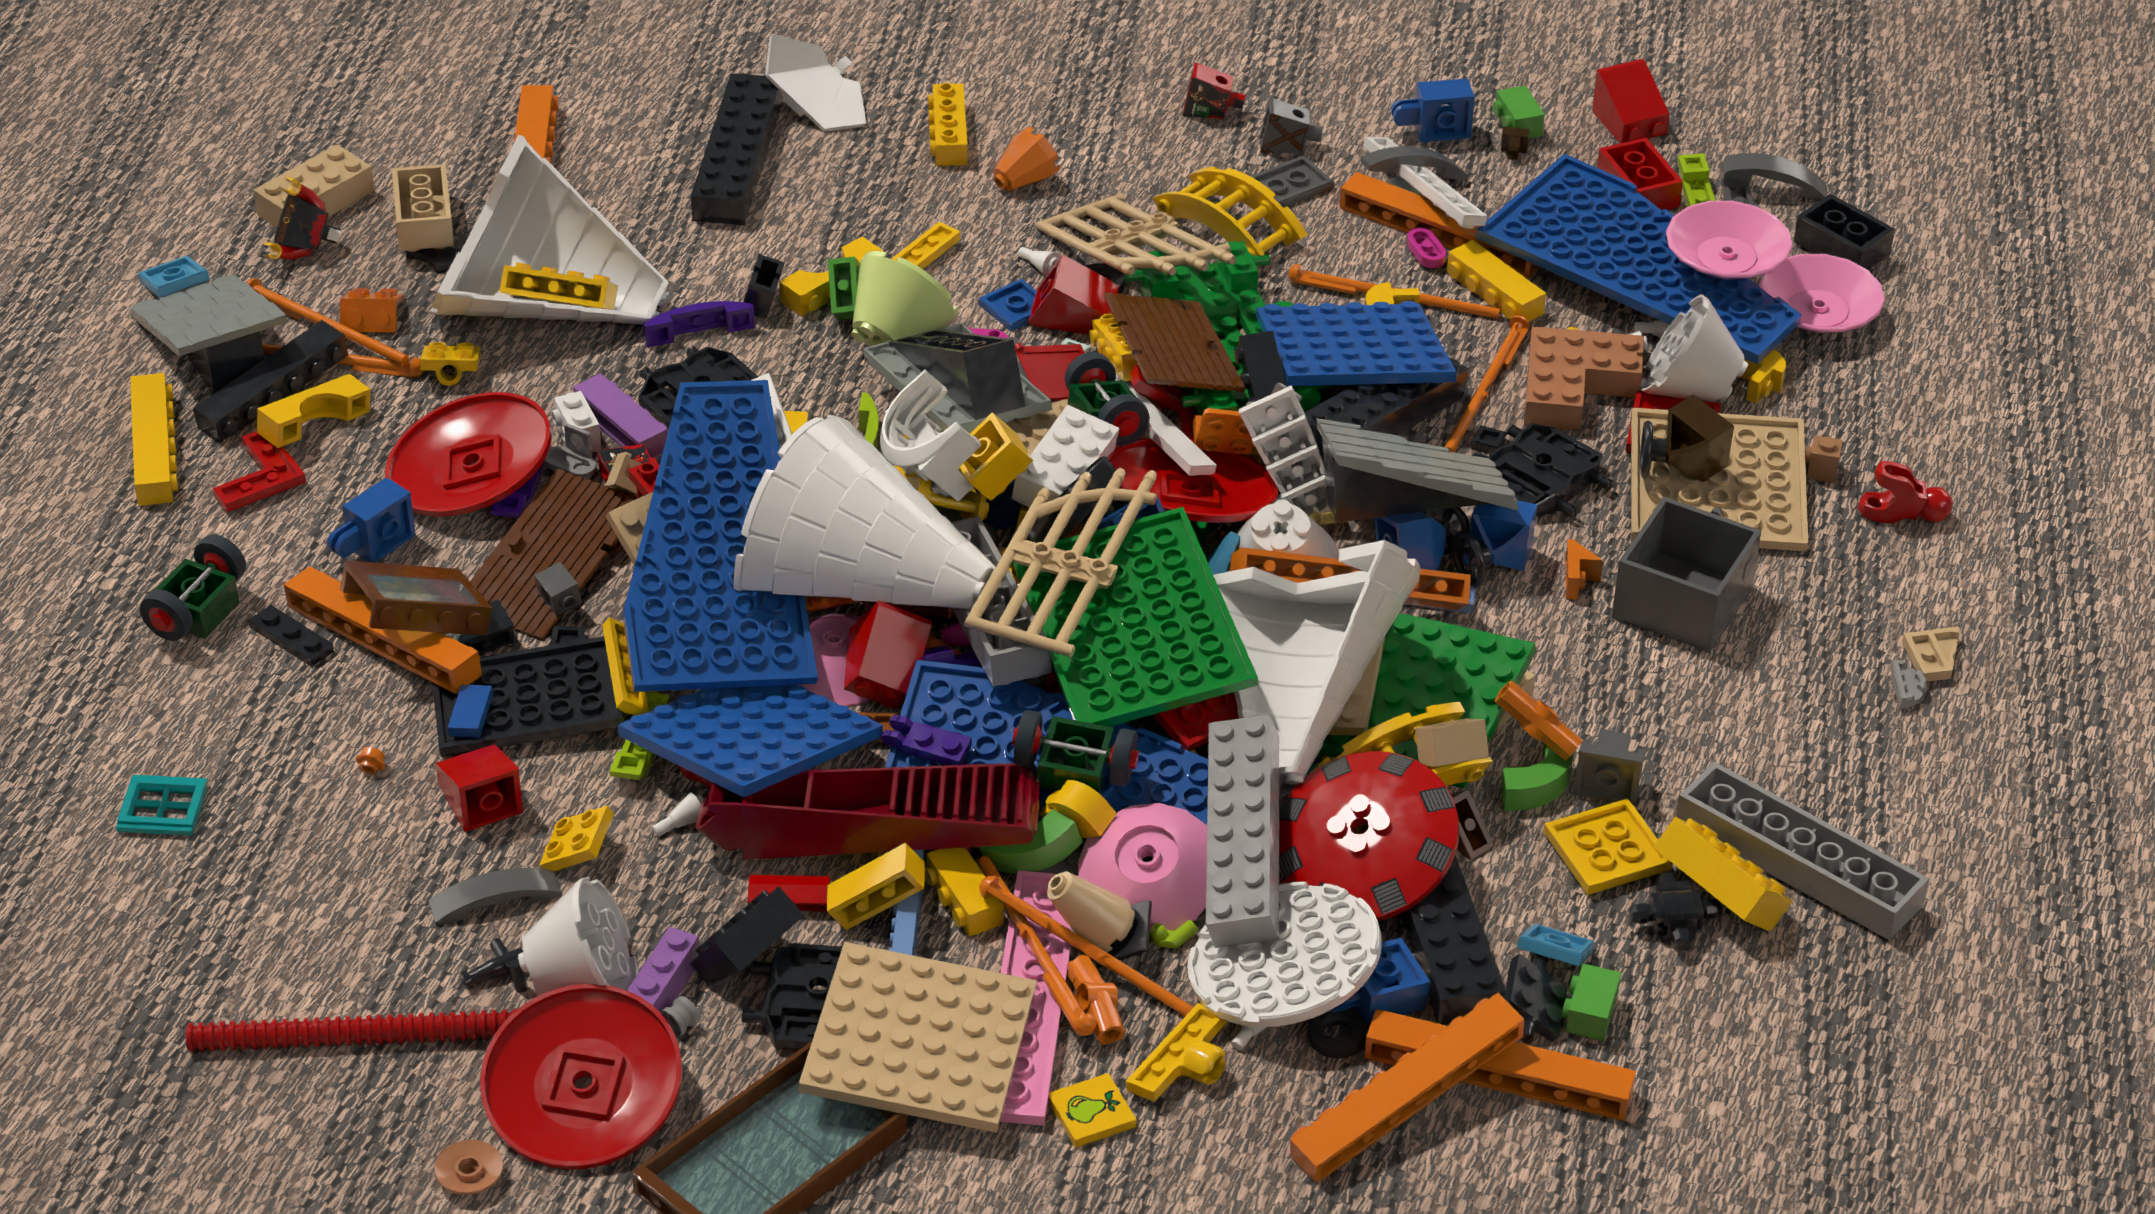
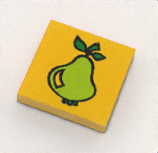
(1091, 1110)

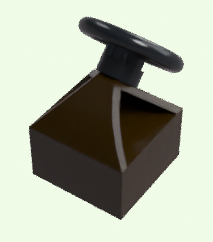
(1694, 441)

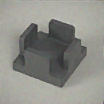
(1609, 768)

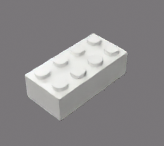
(1064, 454)

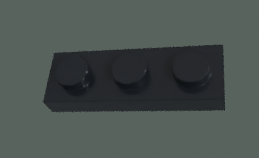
(291, 635)

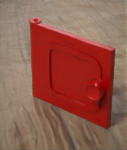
(1047, 366)

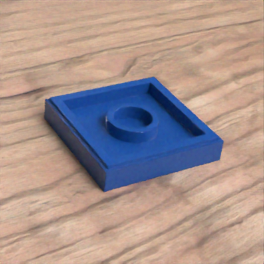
(1010, 304)

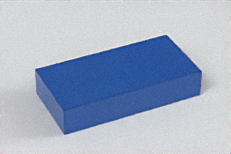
(470, 711)

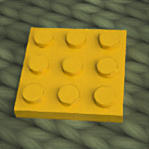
(1606, 846)

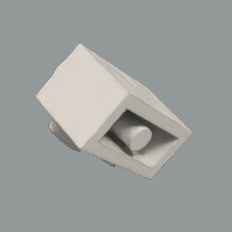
(575, 411)

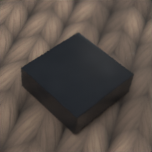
(1488, 439)

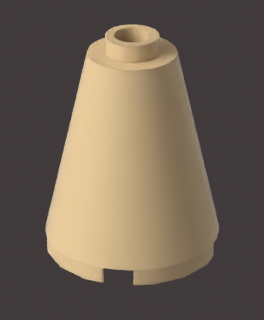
(1090, 909)

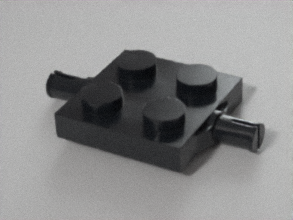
(1535, 997)

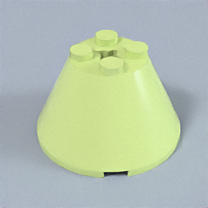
(897, 301)

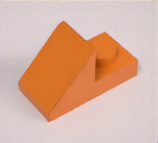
(1580, 566)

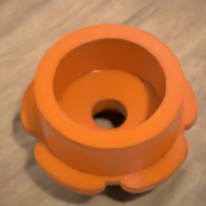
(371, 760)

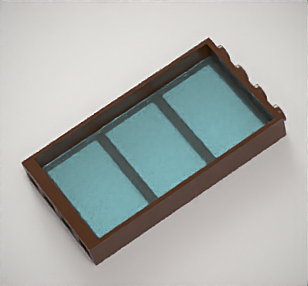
(766, 1150)

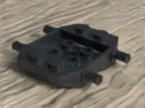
(699, 366)
(1568, 472)
(793, 976)

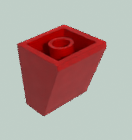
(1629, 102)
(1071, 298)
(884, 653)
(481, 787)

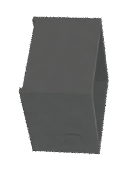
(1686, 573)

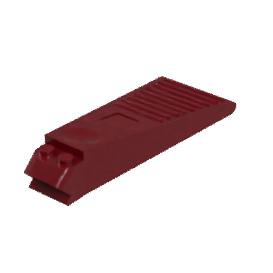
(876, 811)

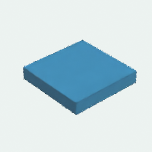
(173, 276)
(1220, 555)
(1556, 944)

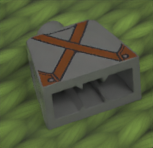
(1286, 128)

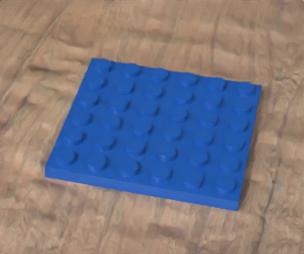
(1356, 344)
(750, 733)

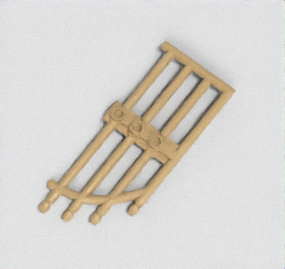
(1129, 236)
(1065, 564)

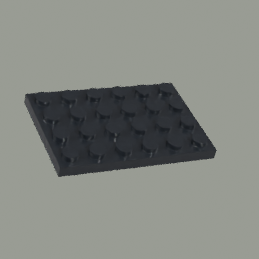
(537, 696)

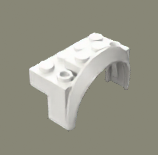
(928, 450)

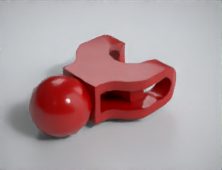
(1904, 497)

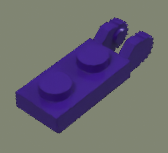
(927, 741)

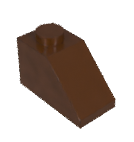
(1473, 834)

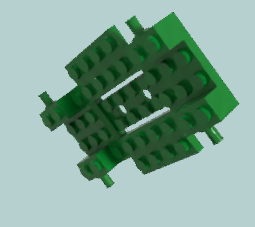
(1227, 296)

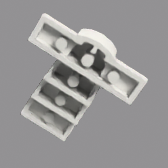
(1288, 449)

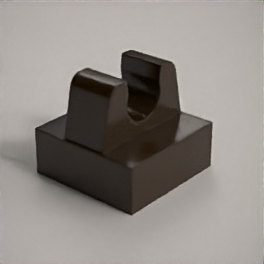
(1514, 141)

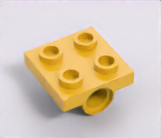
(463, 357)
(576, 839)

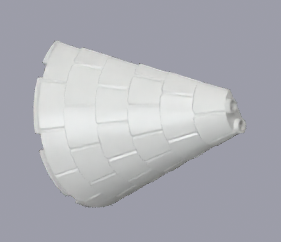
(546, 223)
(852, 528)
(1314, 642)

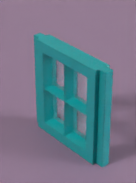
(162, 805)

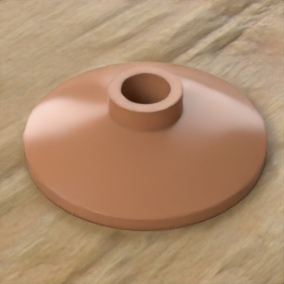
(466, 1157)

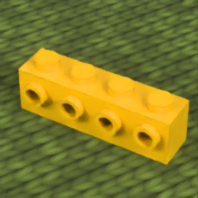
(947, 124)
(558, 288)
(1112, 344)

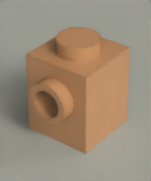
(1823, 458)

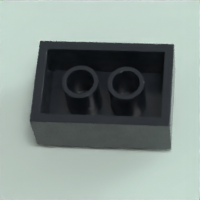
(1843, 232)
(745, 937)

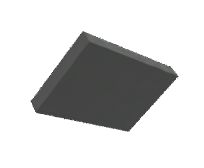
(1295, 181)

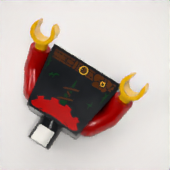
(301, 224)

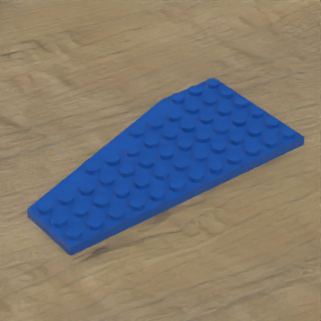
(1617, 244)
(681, 605)
(967, 704)

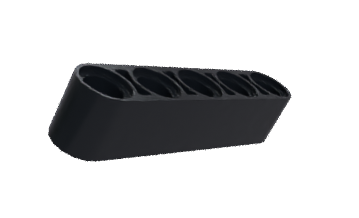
(1101, 473)

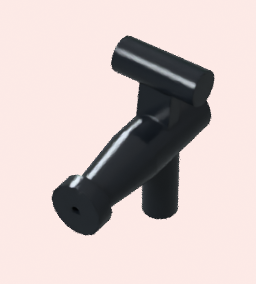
(504, 963)

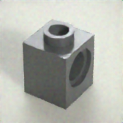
(558, 589)

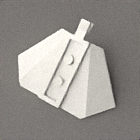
(814, 85)

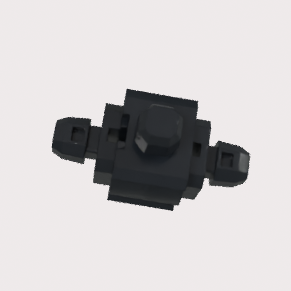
(1675, 911)

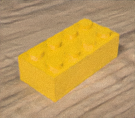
(1723, 872)

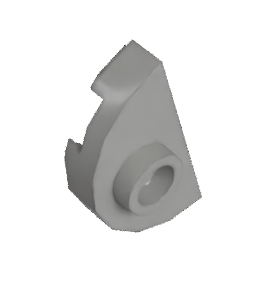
(1908, 684)

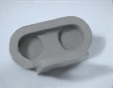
(570, 458)

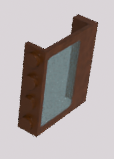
(418, 598)

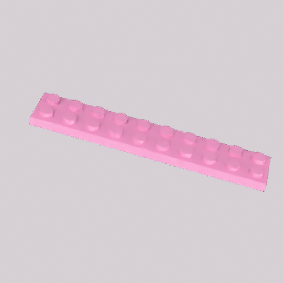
(1034, 1066)

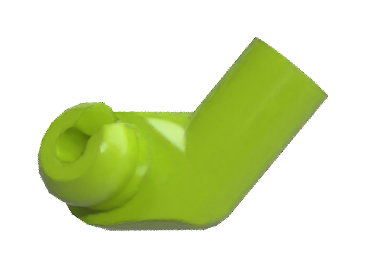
(1172, 938)

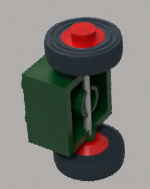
(1096, 392)
(197, 592)
(1075, 751)

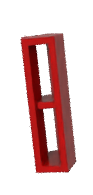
(806, 892)

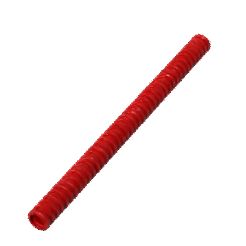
(343, 1030)

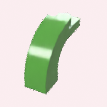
(1536, 785)
(1053, 842)

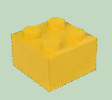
(997, 459)

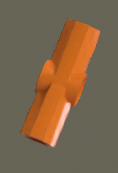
(1538, 720)
(1096, 999)

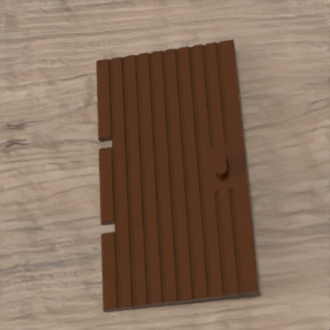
(1174, 342)
(559, 525)

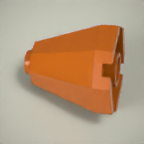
(1025, 161)

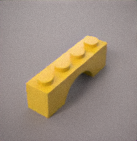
(809, 290)
(339, 398)

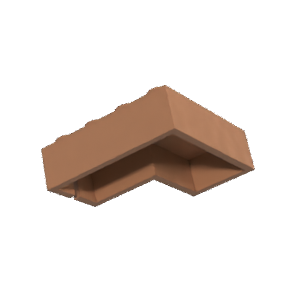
(1576, 363)

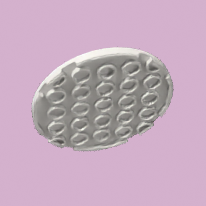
(1319, 961)

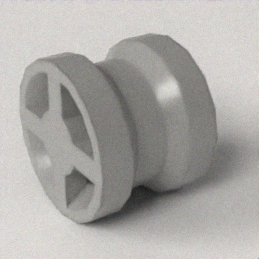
(681, 1015)

